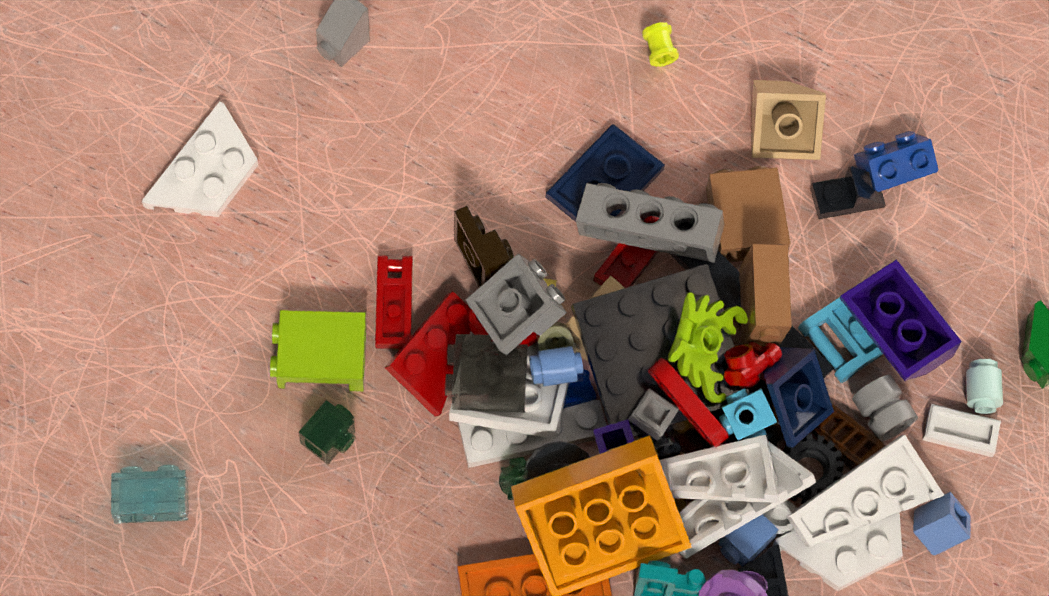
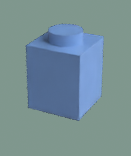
(748, 540)

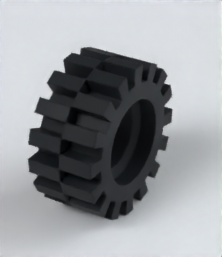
(825, 455)

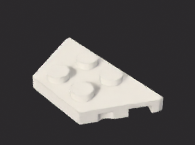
(206, 169)
(849, 555)

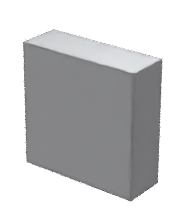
(653, 414)

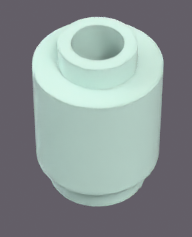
(984, 386)

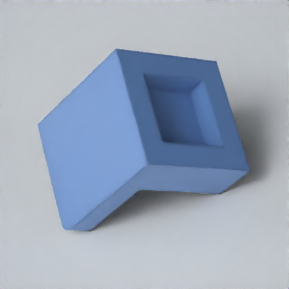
(942, 524)

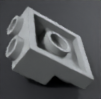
(517, 303)

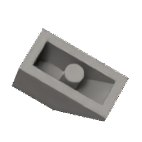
(343, 31)

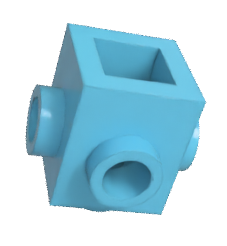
(757, 404)

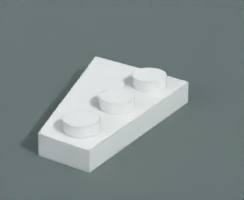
(727, 473)

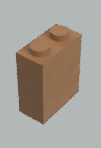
(750, 208)
(765, 294)

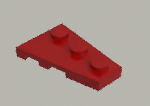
(423, 359)

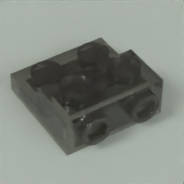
(485, 376)

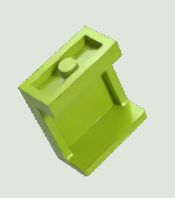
(319, 348)

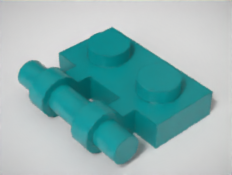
(661, 580)

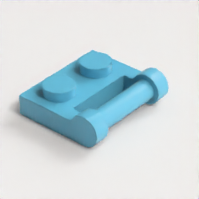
(848, 332)

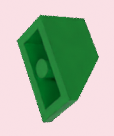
(1036, 345)

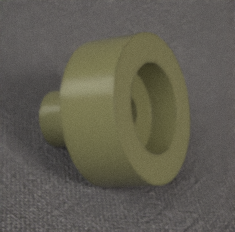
(555, 337)

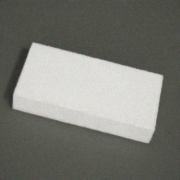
(961, 430)

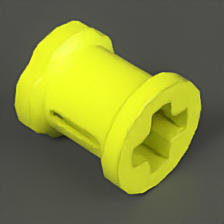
(660, 44)

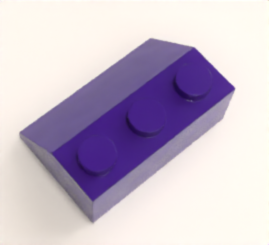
(902, 322)

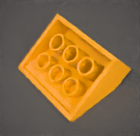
(600, 517)

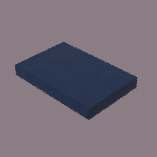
(609, 160)

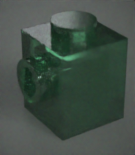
(328, 431)

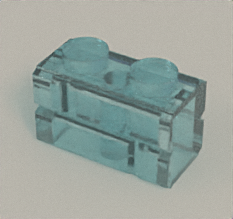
(149, 495)

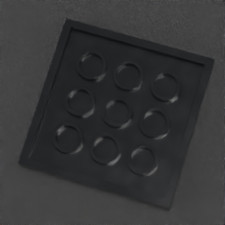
(636, 328)

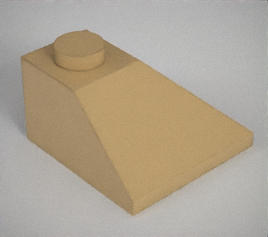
(786, 120)

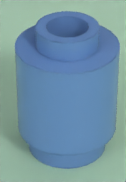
(555, 366)

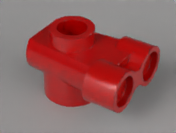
(748, 361)

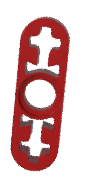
(688, 403)

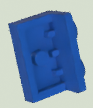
(898, 161)

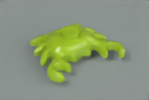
(700, 339)

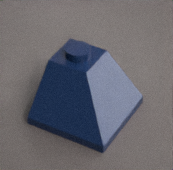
(798, 393)

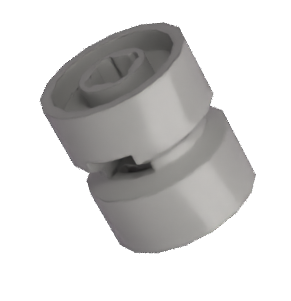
(883, 405)

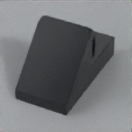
(846, 195)

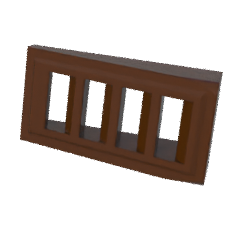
(864, 437)

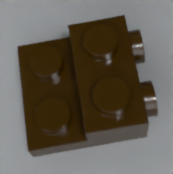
(482, 252)

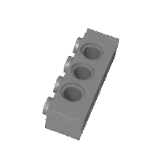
(663, 235)

